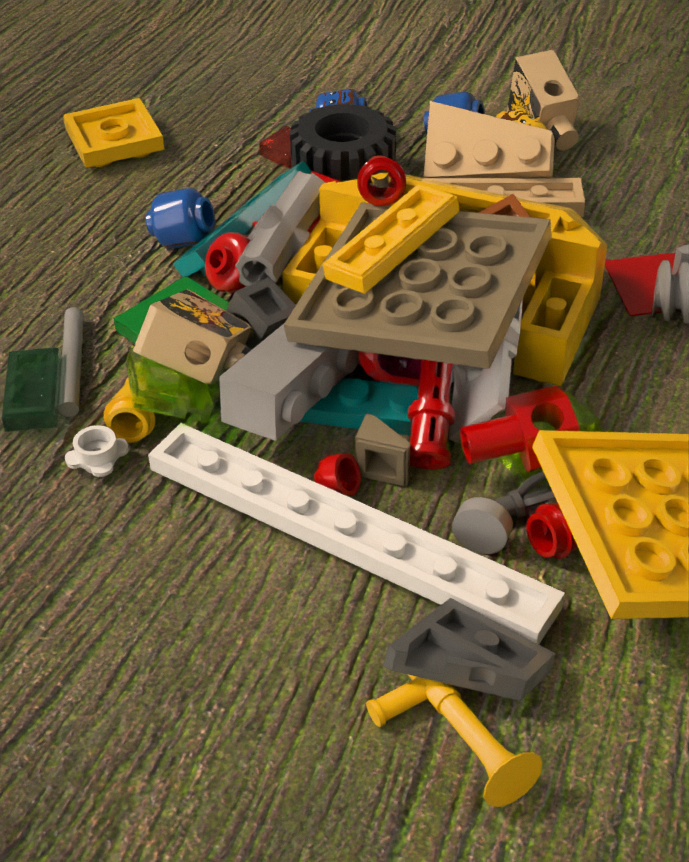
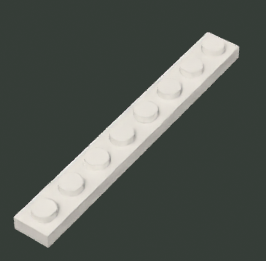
(357, 532)

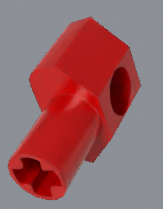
(516, 430)

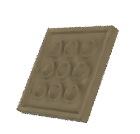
(440, 302)

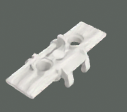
(483, 391)

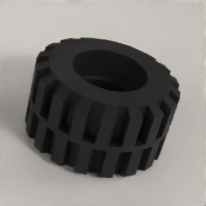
(341, 139)

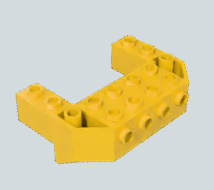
(555, 303)

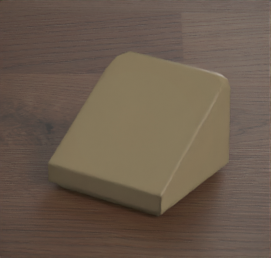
(382, 452)

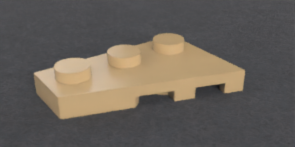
(484, 146)

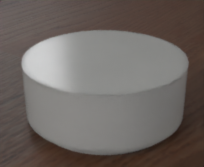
(482, 525)

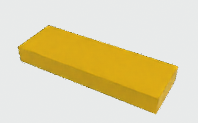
(391, 238)

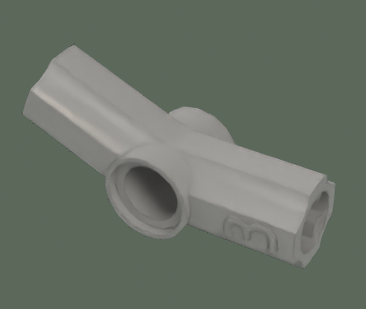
(281, 231)

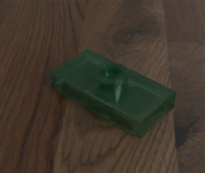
(32, 389)

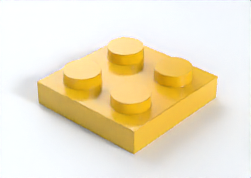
(113, 133)

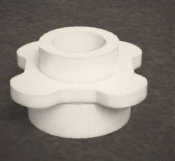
(96, 450)

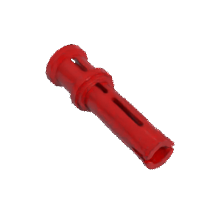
(431, 415)

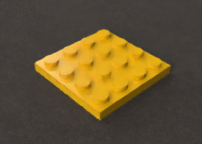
(627, 514)

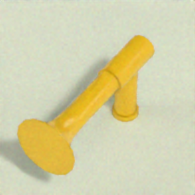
(508, 773)

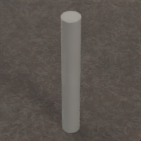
(71, 362)

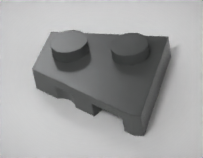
(470, 652)

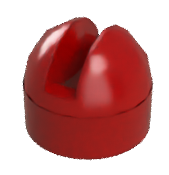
(339, 473)

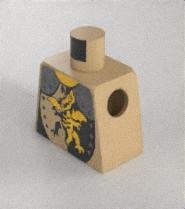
(546, 94)
(192, 336)

